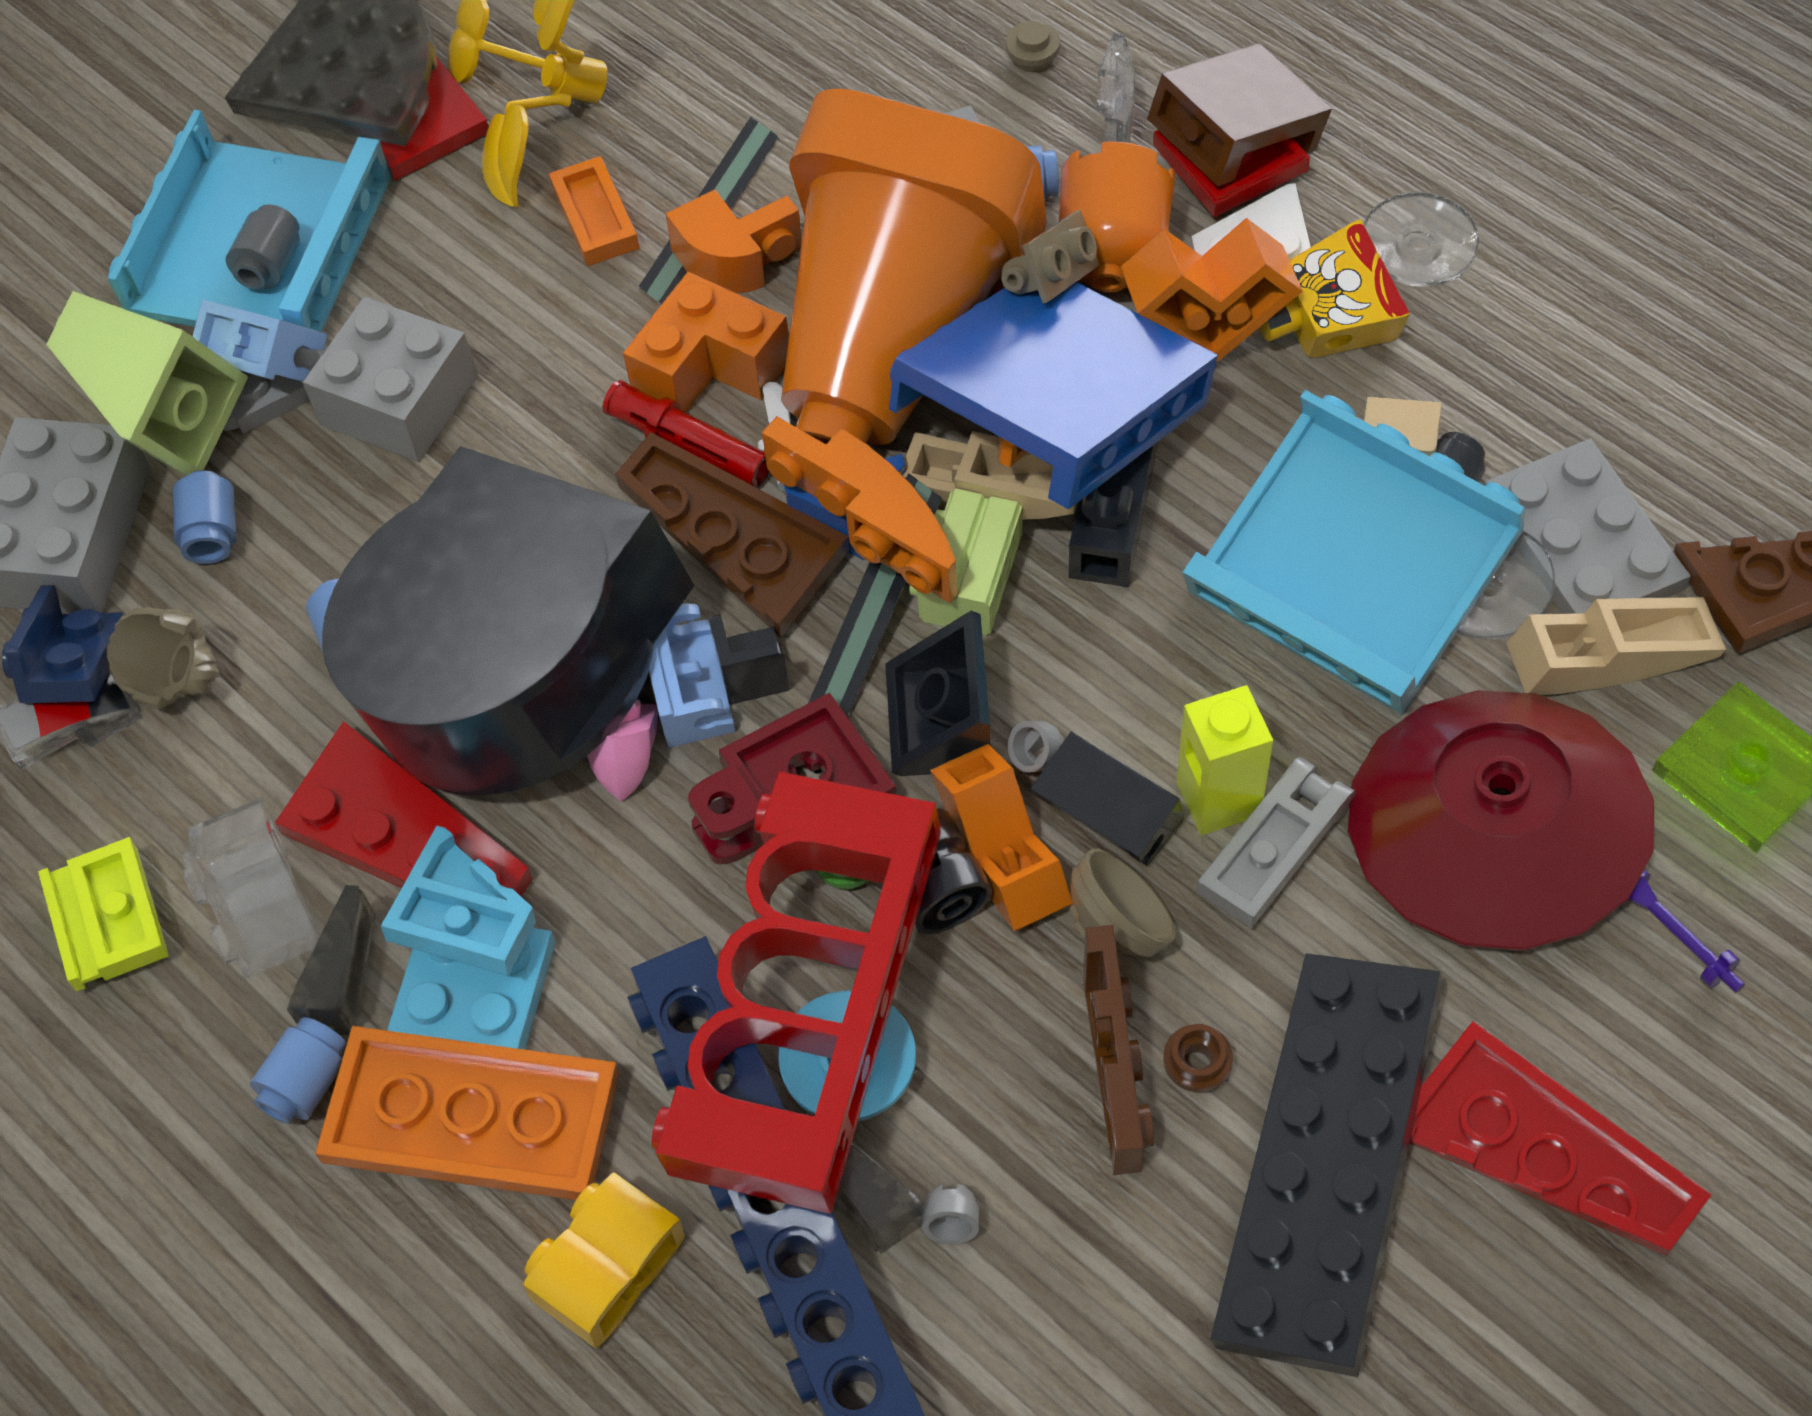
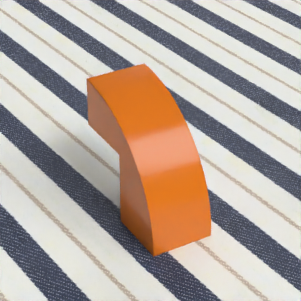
(993, 820)

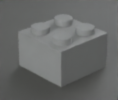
(391, 378)

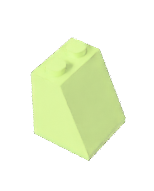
(148, 380)

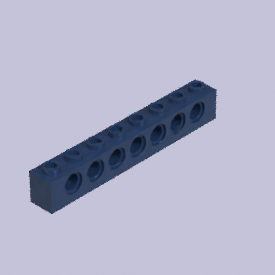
(686, 986)

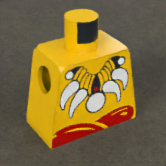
(1344, 297)

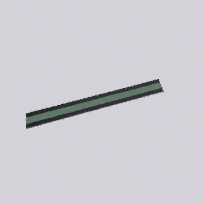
(729, 181)
(865, 624)

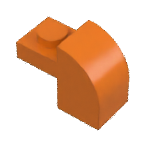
(730, 249)

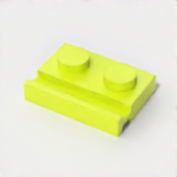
(103, 914)

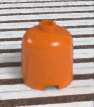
(1122, 201)

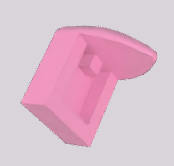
(625, 753)

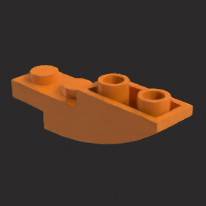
(882, 509)

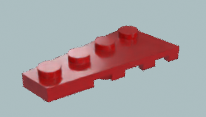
(380, 816)
(1534, 1135)

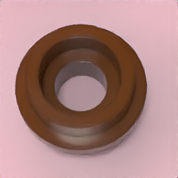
(1198, 1039)

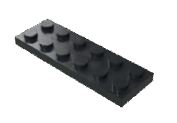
(1329, 1165)

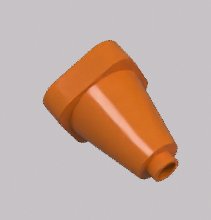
(897, 240)

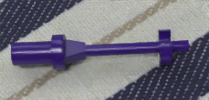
(1717, 968)

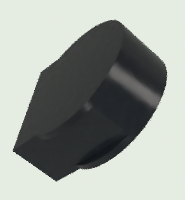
(500, 624)

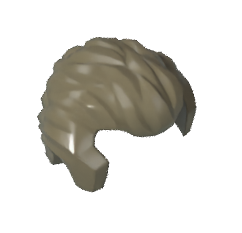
(160, 656)

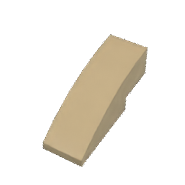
(976, 468)
(1613, 643)

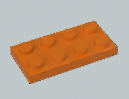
(468, 1113)

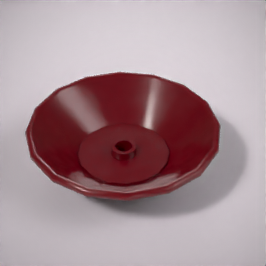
(1493, 864)

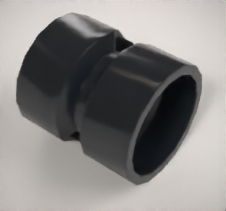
(955, 883)

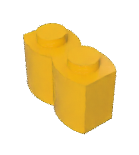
(602, 1259)

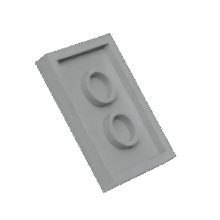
(1592, 530)

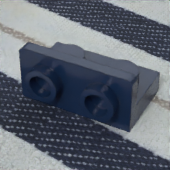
(58, 653)

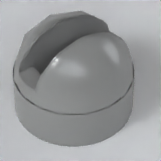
(1028, 738)
(950, 1215)

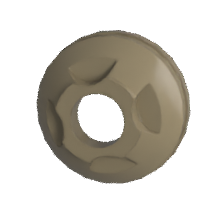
(1113, 893)

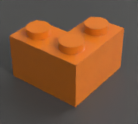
(1214, 295)
(705, 336)

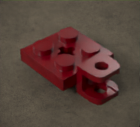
(809, 736)

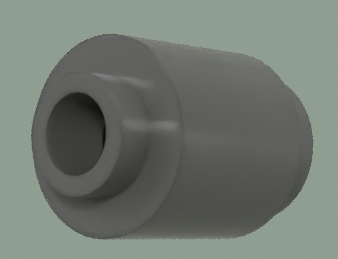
(263, 247)

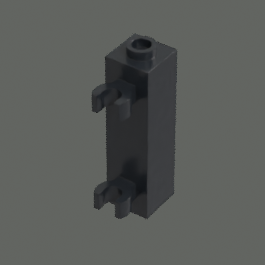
(1110, 525)

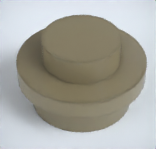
(1032, 45)

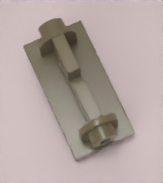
(1053, 259)

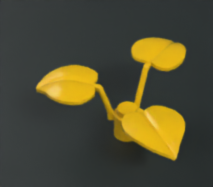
(566, 74)

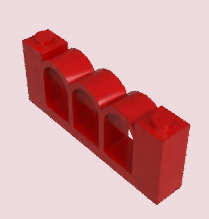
(767, 1148)

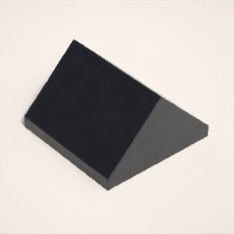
(938, 698)

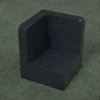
(749, 662)

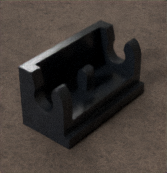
(1109, 798)

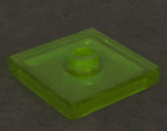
(1742, 766)

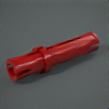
(685, 431)

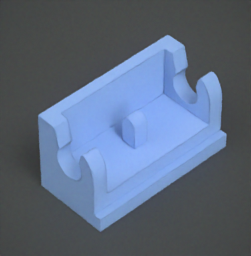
(254, 340)
(689, 681)

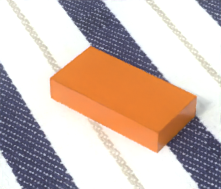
(594, 211)

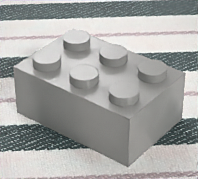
(65, 510)

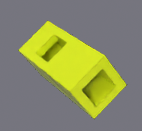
(1223, 759)

